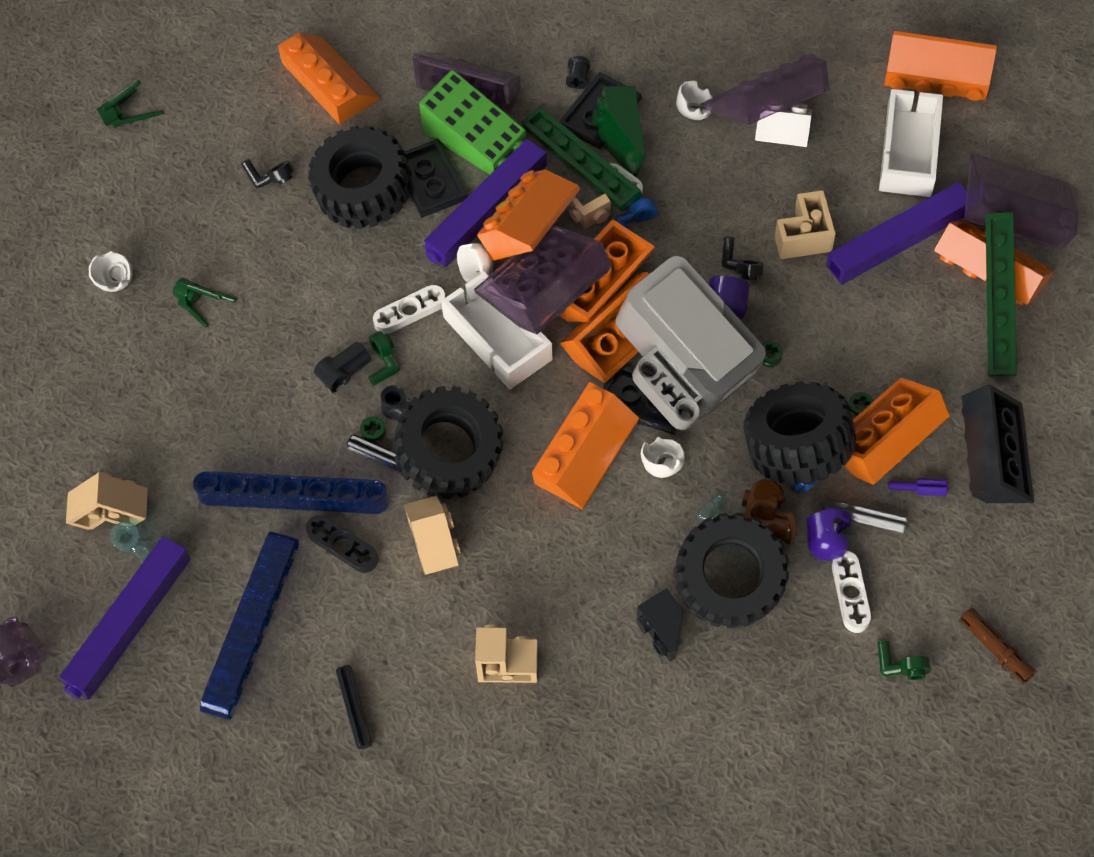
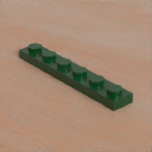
(581, 158)
(1000, 294)

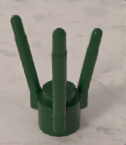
(111, 112)
(190, 292)

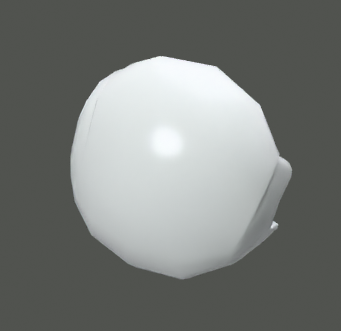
(691, 95)
(474, 258)
(108, 266)
(659, 449)

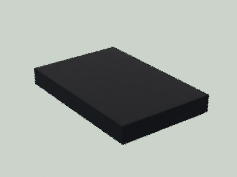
(580, 115)
(434, 179)
(626, 390)

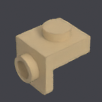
(592, 212)

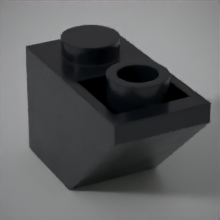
(663, 621)

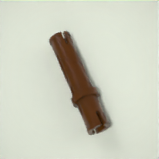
(1002, 650)

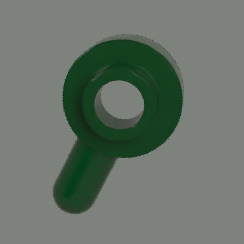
(383, 345)
(913, 667)

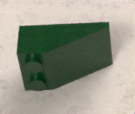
(620, 126)

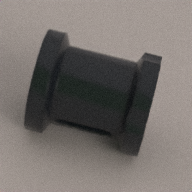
(578, 69)

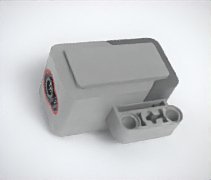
(687, 342)

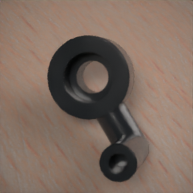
(280, 173)
(747, 268)

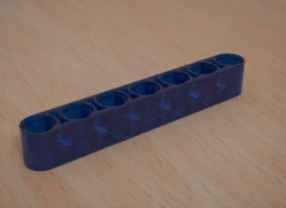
(280, 485)
(248, 624)

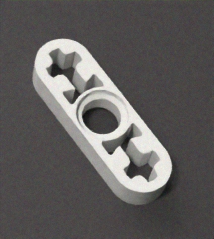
(413, 300)
(862, 609)

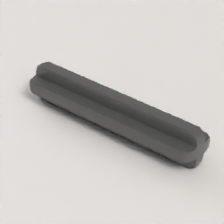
(869, 515)

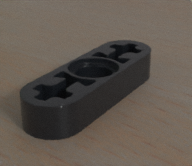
(340, 533)

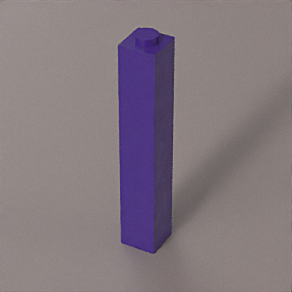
(468, 218)
(897, 233)
(124, 619)

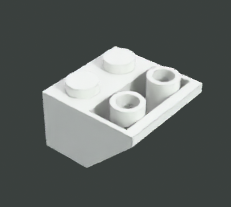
(786, 127)

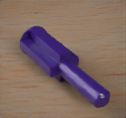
(922, 486)

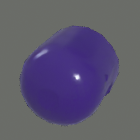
(733, 293)
(824, 537)

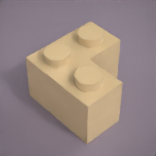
(809, 231)
(106, 499)
(430, 528)
(504, 658)

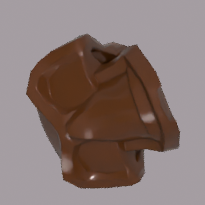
(764, 504)

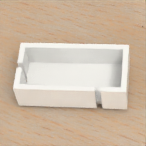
(911, 144)
(494, 337)

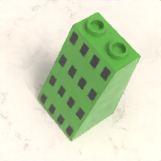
(469, 123)

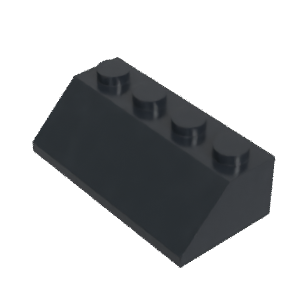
(996, 447)

